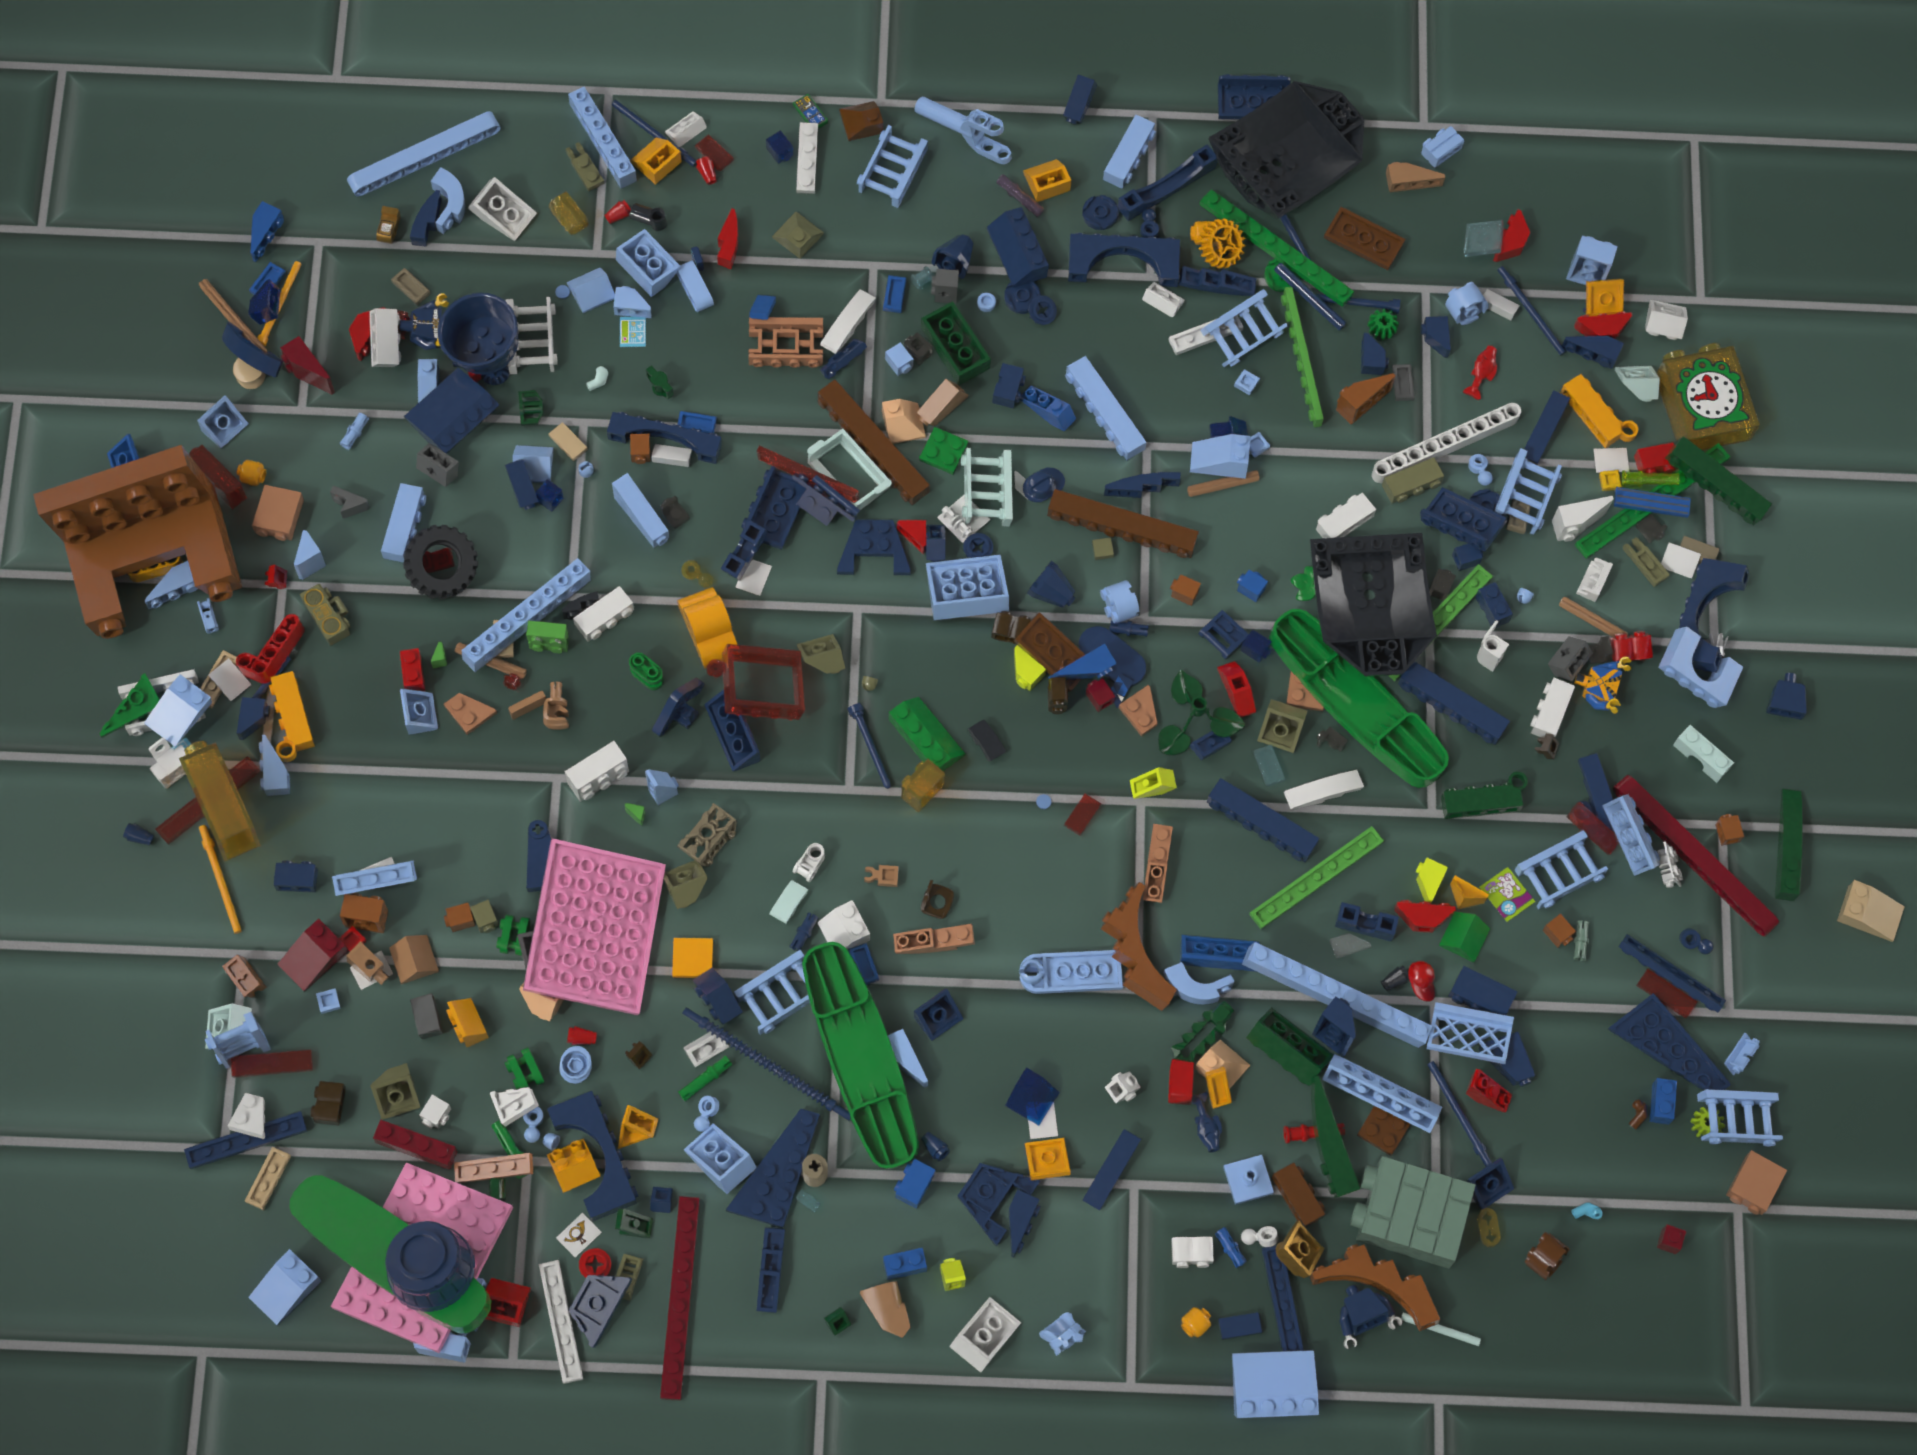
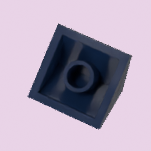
(938, 1015)
(1491, 1184)

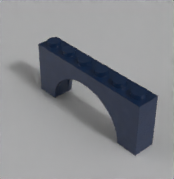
(1157, 252)
(1712, 580)
(584, 1115)

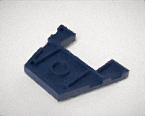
(873, 539)
(985, 1193)

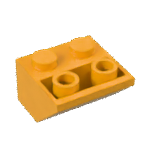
(657, 159)
(1048, 180)
(468, 1022)
(573, 1165)

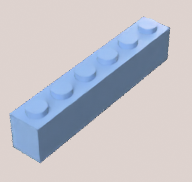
(1105, 407)

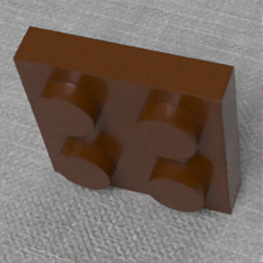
(1383, 1130)

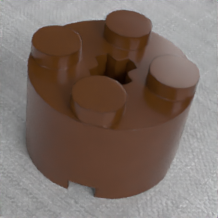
(1546, 1256)

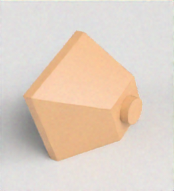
(902, 421)
(541, 1005)
(1223, 1056)

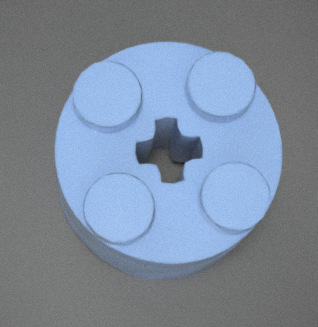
(1466, 303)
(1120, 602)

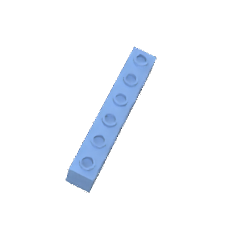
(602, 137)
(1382, 1093)

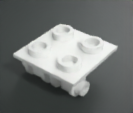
(954, 521)
(1668, 858)

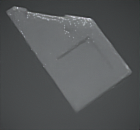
(1347, 945)

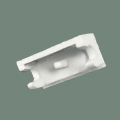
(1594, 579)

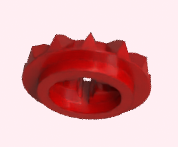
(588, 1258)

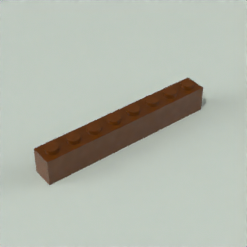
(873, 442)
(1122, 523)

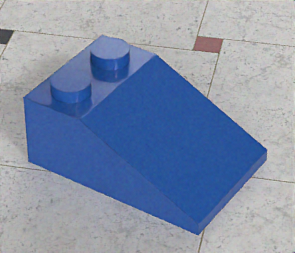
(1094, 663)

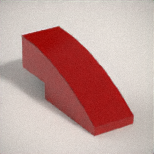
(728, 241)

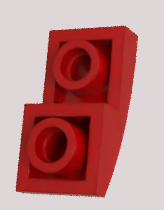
(438, 560)

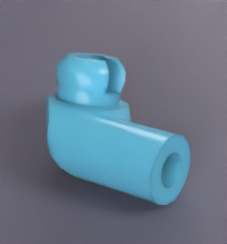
(1587, 1209)

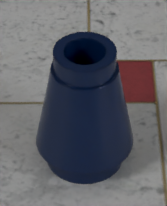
(137, 834)
(935, 1146)

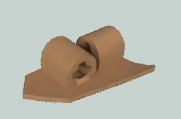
(887, 1307)

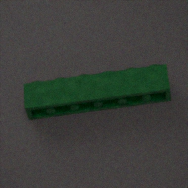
(1718, 481)

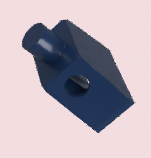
(1788, 698)

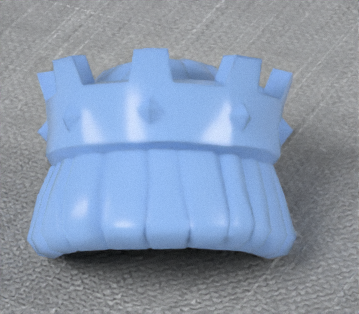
(1062, 1333)

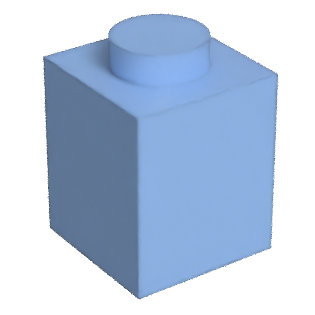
(899, 359)

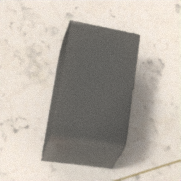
(426, 1016)

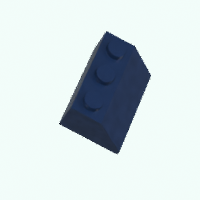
(1481, 992)

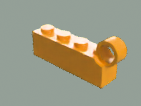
(1596, 413)
(293, 715)

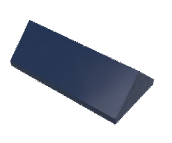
(733, 734)

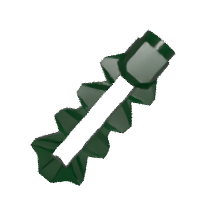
(1218, 1017)

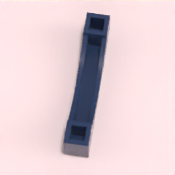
(1193, 168)
(703, 444)

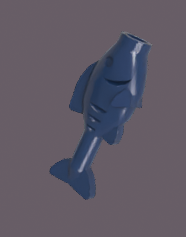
(1208, 1127)

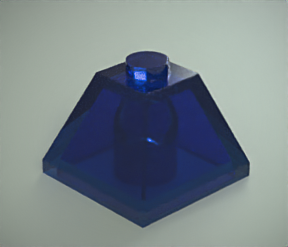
(1032, 1097)

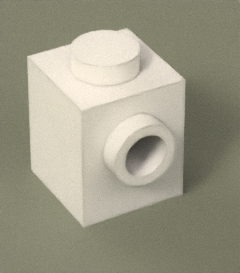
(435, 1113)

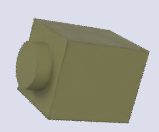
(484, 917)

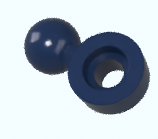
(1149, 216)
(1704, 946)

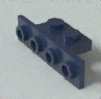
(819, 503)

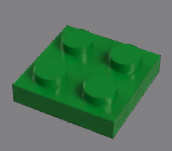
(943, 450)

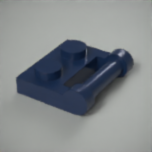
(1228, 630)

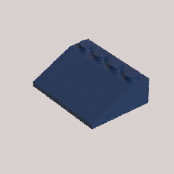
(451, 411)

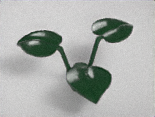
(1188, 689)

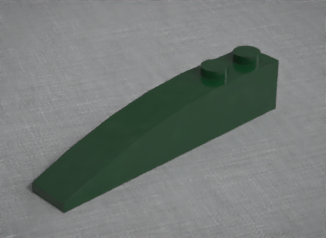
(1789, 846)
(1330, 1145)

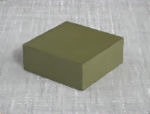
(1102, 548)

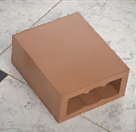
(277, 513)
(1756, 1183)

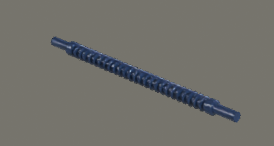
(831, 1104)

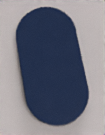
(1127, 659)

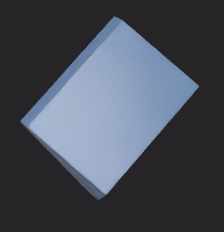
(591, 290)
(222, 422)
(537, 461)
(308, 557)
(418, 711)

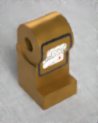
(388, 224)

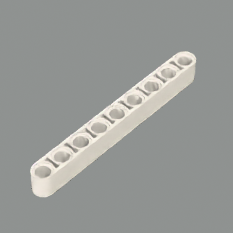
(1453, 437)

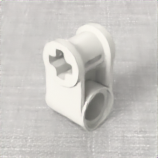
(808, 865)

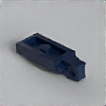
(842, 358)

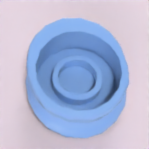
(575, 1064)

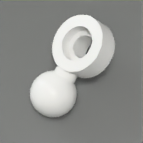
(1266, 1236)

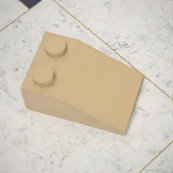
(1870, 911)

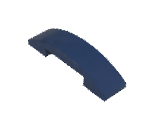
(249, 353)

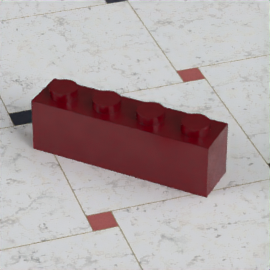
(415, 1144)

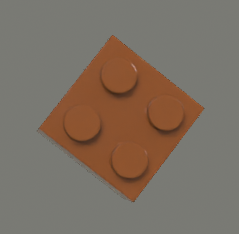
(364, 912)

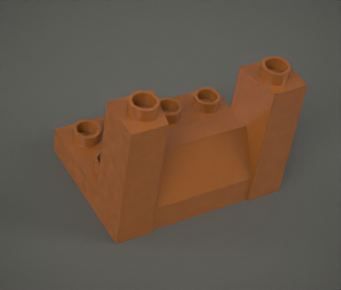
(136, 520)

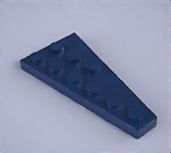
(1661, 1037)
(774, 1182)

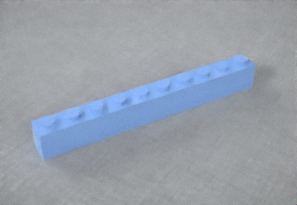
(1325, 989)

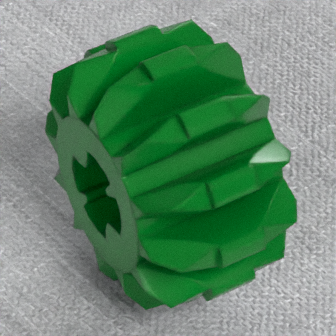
(1376, 324)

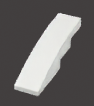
(847, 321)
(1323, 789)

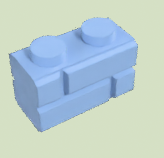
(1442, 146)

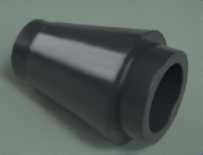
(1396, 978)

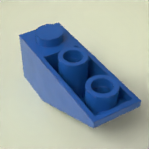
(264, 225)
(1049, 407)

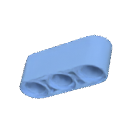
(694, 286)

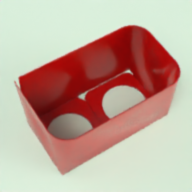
(1181, 1082)

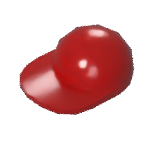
(1422, 978)

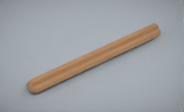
(228, 312)

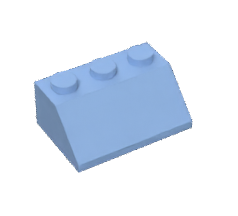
(647, 262)

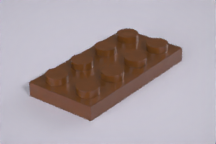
(1364, 238)
(1048, 646)

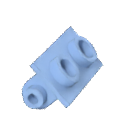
(1738, 1058)

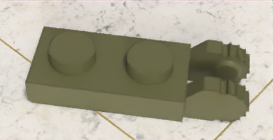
(585, 168)
(1646, 562)

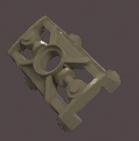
(712, 843)

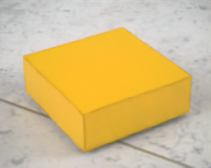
(1610, 480)

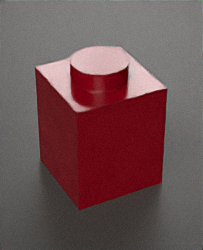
(1100, 694)
(1671, 1239)

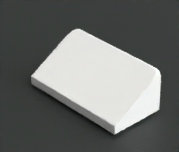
(686, 129)
(1162, 299)
(1500, 305)
(671, 455)
(704, 1048)

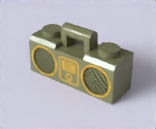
(320, 607)

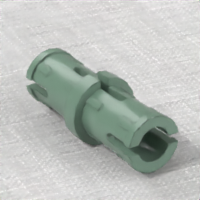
(1581, 940)

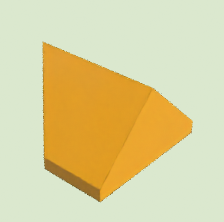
(1466, 894)
(636, 1126)

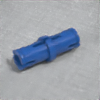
(1230, 1247)

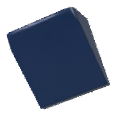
(661, 1199)

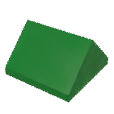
(1465, 935)

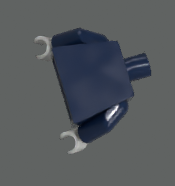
(1365, 1311)

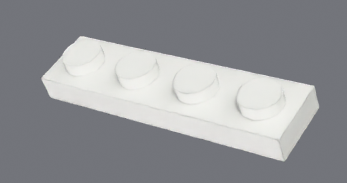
(807, 158)
(1194, 338)

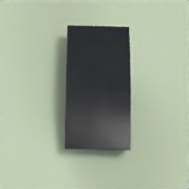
(575, 607)
(987, 739)

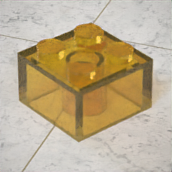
(922, 784)

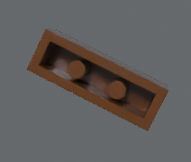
(1298, 1195)

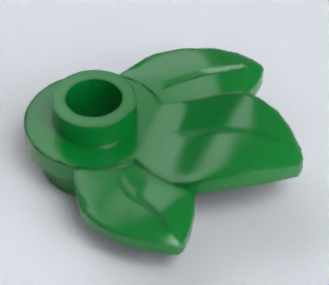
(1305, 584)

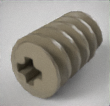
(816, 1162)

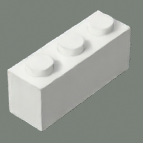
(384, 337)
(1346, 517)
(604, 614)
(1552, 708)

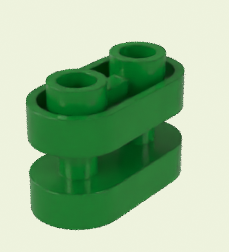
(646, 671)
(507, 926)
(513, 1066)

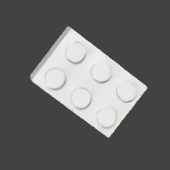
(597, 771)

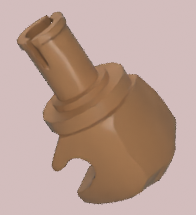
(554, 708)

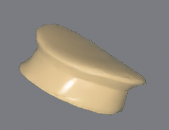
(247, 375)

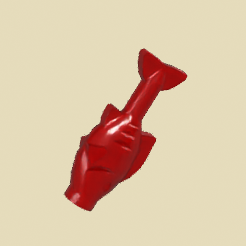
(1484, 367)

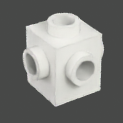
(1123, 1087)

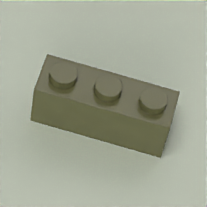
(1413, 481)

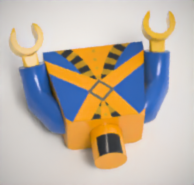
(1602, 684)

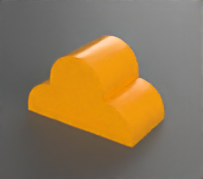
(707, 624)

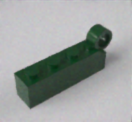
(1485, 800)

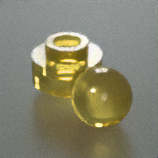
(704, 579)

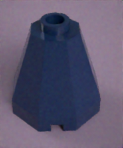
(954, 255)
(1052, 587)

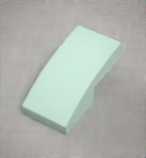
(788, 901)

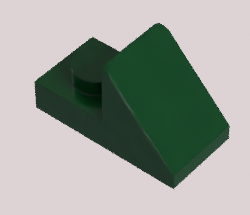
(633, 1224)

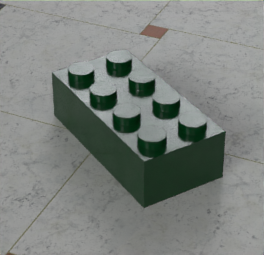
(955, 343)

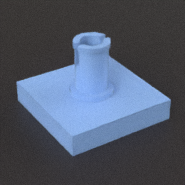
(1248, 1179)

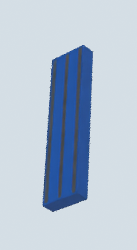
(1652, 502)

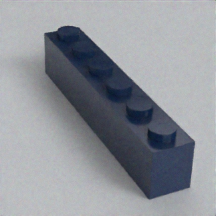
(1454, 703)
(1262, 820)

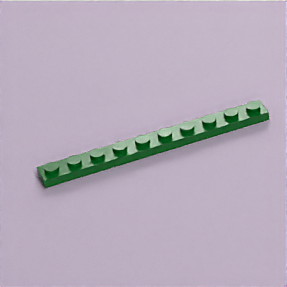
(1278, 248)
(1628, 517)

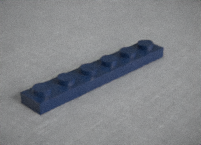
(1672, 973)
(238, 1142)
(1282, 1301)

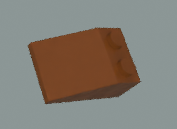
(1362, 396)

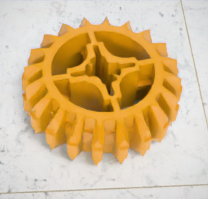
(1230, 239)

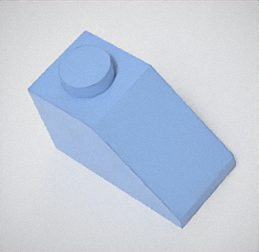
(630, 303)

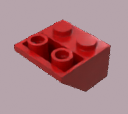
(507, 1301)

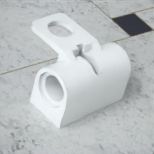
(1491, 649)
(168, 766)

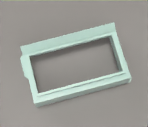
(821, 448)

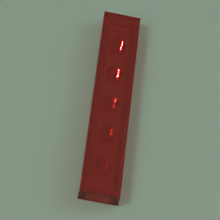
(793, 467)
(191, 812)

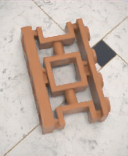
(786, 328)

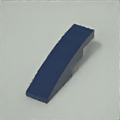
(1217, 282)
(1546, 426)
(1135, 485)
(1596, 786)
(1111, 1169)
(770, 1269)

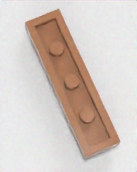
(493, 1168)

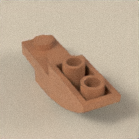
(1157, 863)
(933, 940)

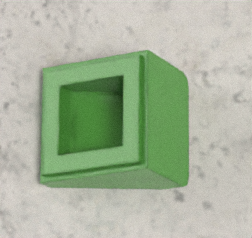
(439, 656)
(636, 812)

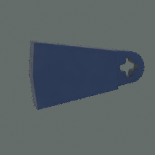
(537, 855)

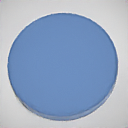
(562, 291)
(1043, 801)

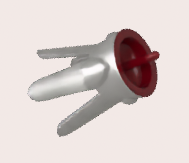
(1719, 643)

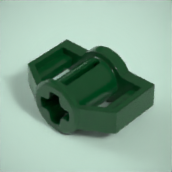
(660, 383)
(530, 407)

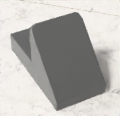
(352, 503)

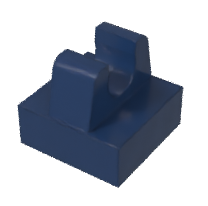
(686, 715)

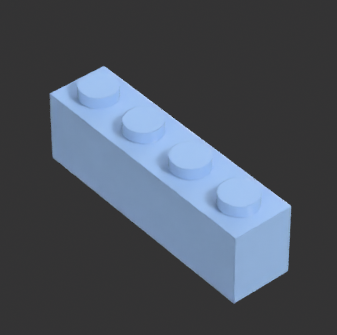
(1129, 151)
(403, 521)

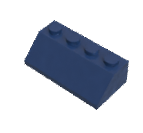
(1018, 247)
(1336, 1026)

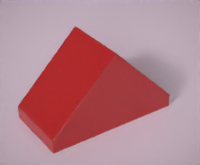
(914, 532)

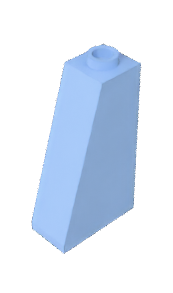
(639, 510)

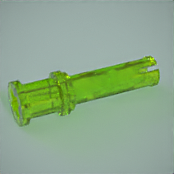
(1640, 478)

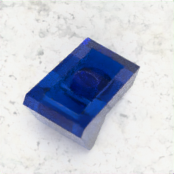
(1233, 426)

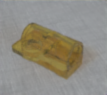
(568, 213)

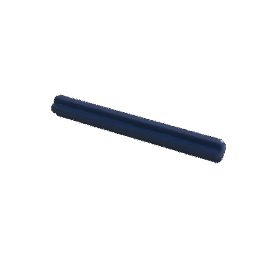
(1310, 296)

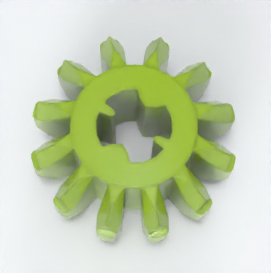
(1700, 1120)

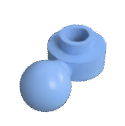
(1484, 477)
(702, 1122)
(532, 1133)

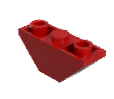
(1514, 237)
(1603, 324)
(360, 334)
(1237, 688)
(1423, 915)
(1488, 1092)

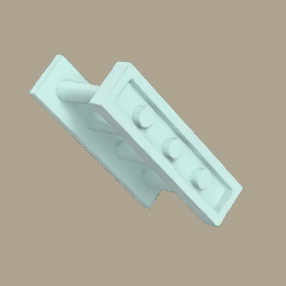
(1003, 479)

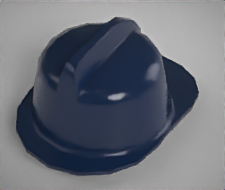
(1042, 484)

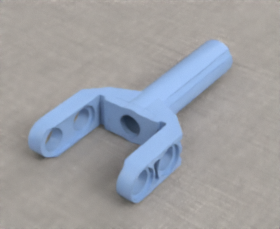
(968, 126)

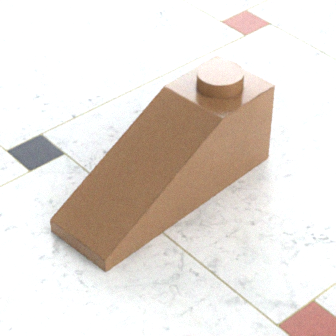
(1410, 177)

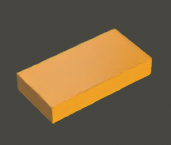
(1218, 1087)

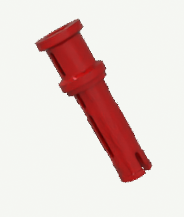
(1304, 1133)

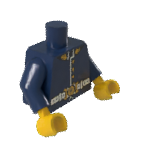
(424, 323)

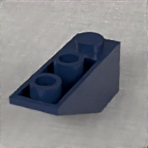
(1596, 348)
(1020, 1214)

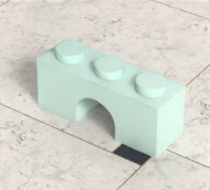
(1714, 761)

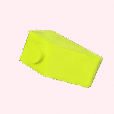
(1027, 670)
(1153, 783)
(1429, 878)
(952, 1274)

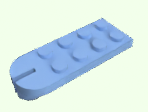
(1071, 972)

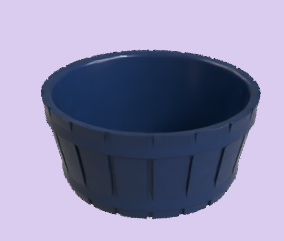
(479, 333)
(429, 1266)

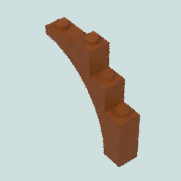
(1129, 951)
(1384, 1276)

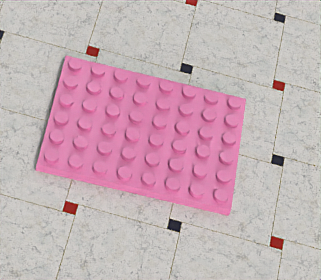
(594, 927)
(414, 1199)

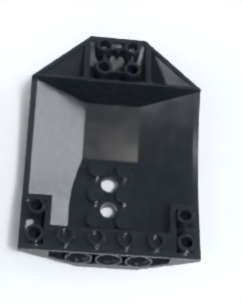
(1306, 130)
(1393, 627)

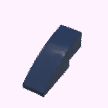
(426, 220)

